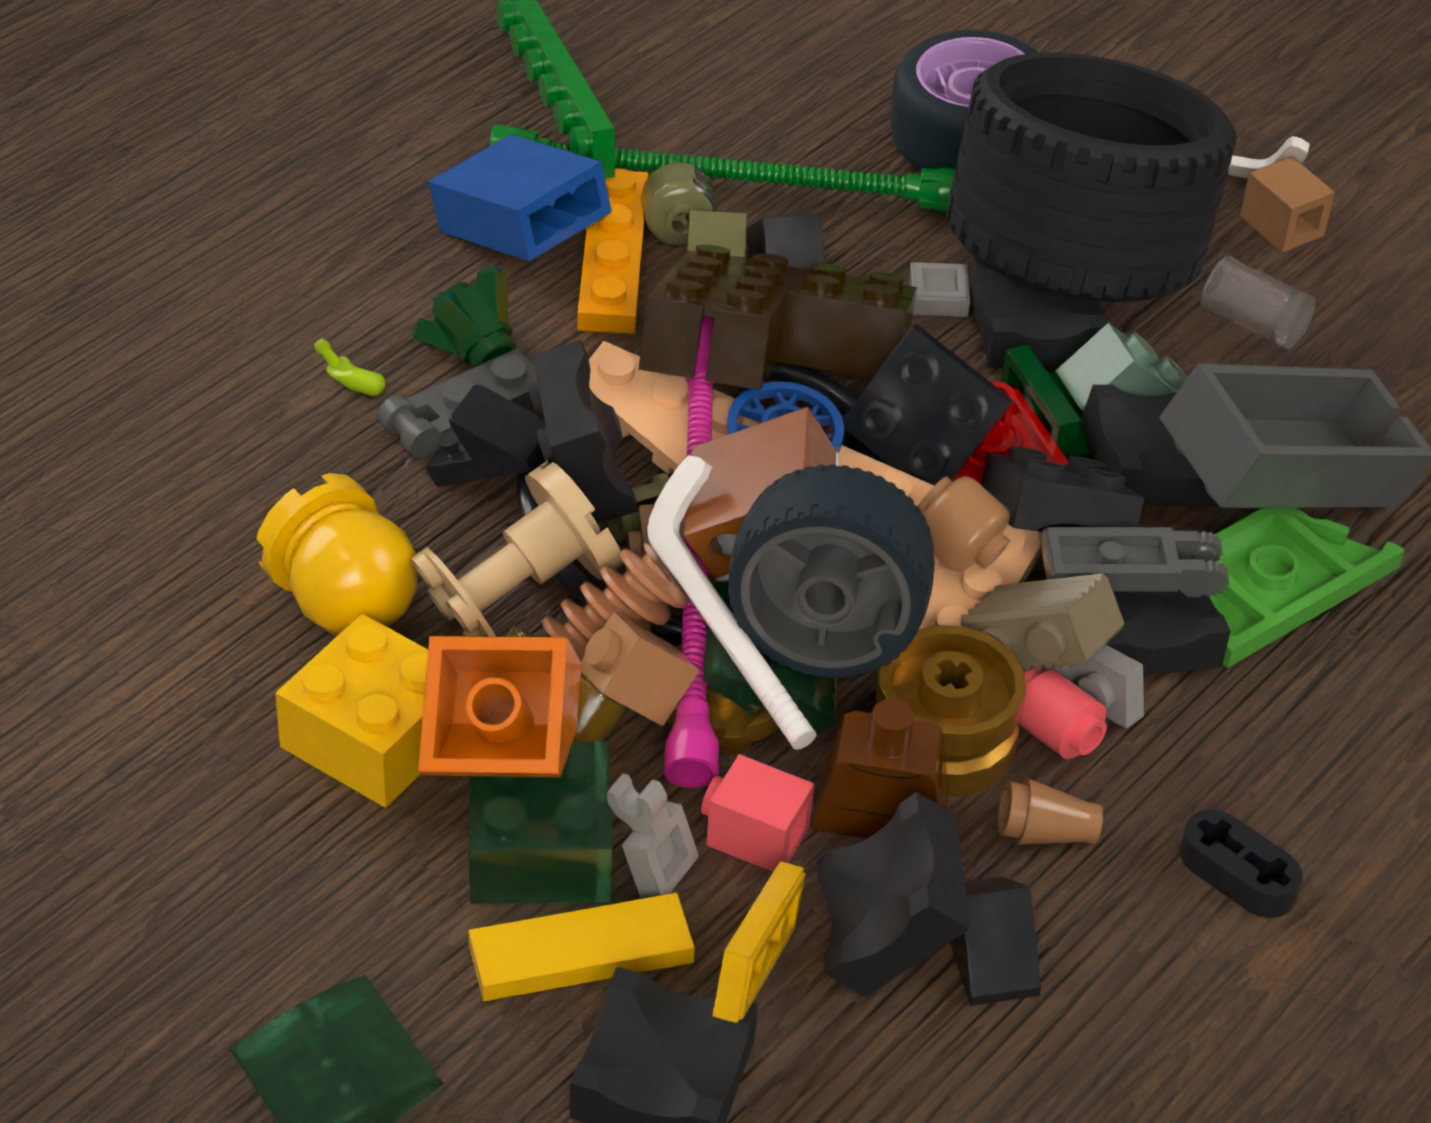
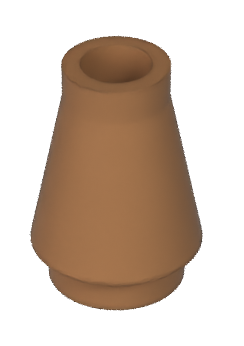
(1045, 815)

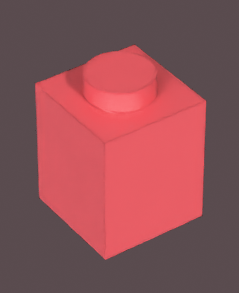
(757, 813)

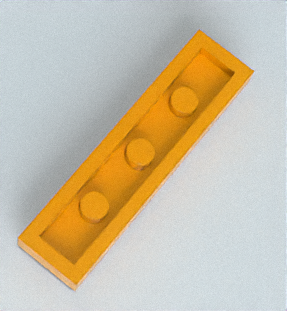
(614, 259)

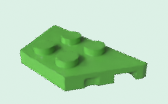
(1288, 572)

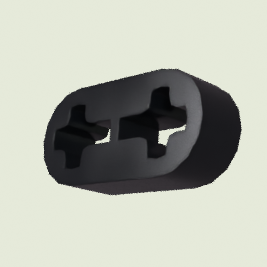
(1241, 863)

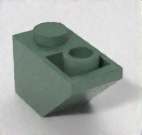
(1120, 362)

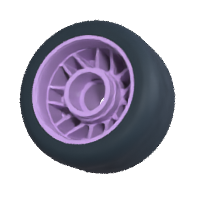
(935, 91)

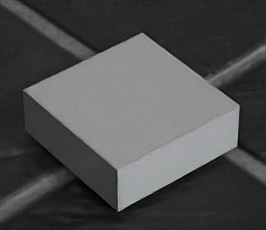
(940, 289)

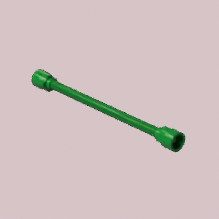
(928, 188)

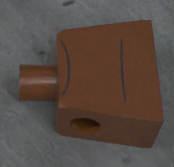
(878, 765)

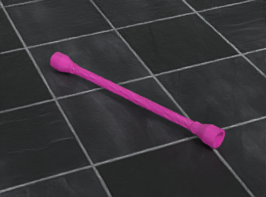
(692, 744)

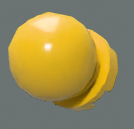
(338, 555)

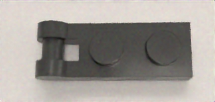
(426, 415)

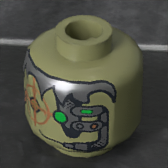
(669, 198)

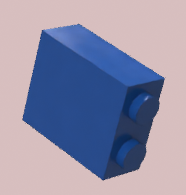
(520, 197)

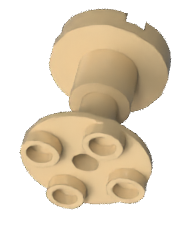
(536, 547)

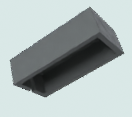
(1294, 437)

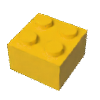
(359, 710)

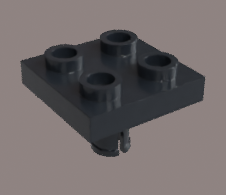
(926, 409)

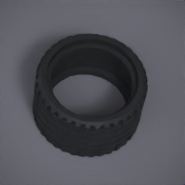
(1089, 176)

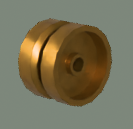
(970, 691)

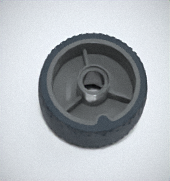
(832, 571)

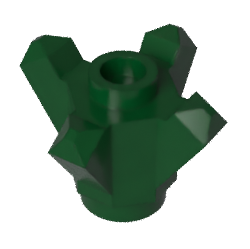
(471, 319)

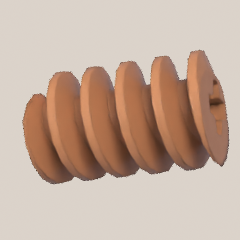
(637, 594)

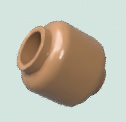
(965, 523)

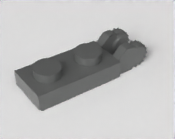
(1138, 558)

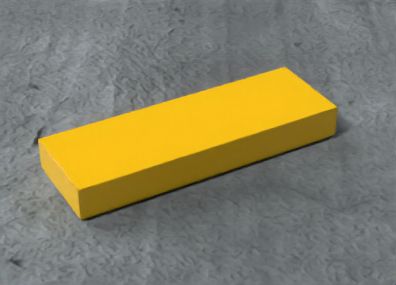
(759, 942)
(580, 946)

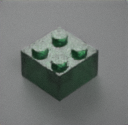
(543, 833)

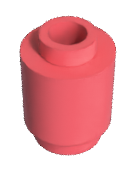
(1062, 714)

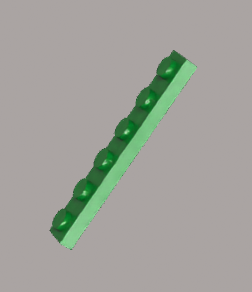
(559, 81)

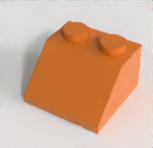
(499, 706)

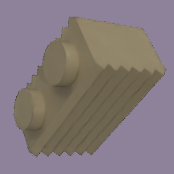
(1050, 619)

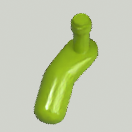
(349, 375)

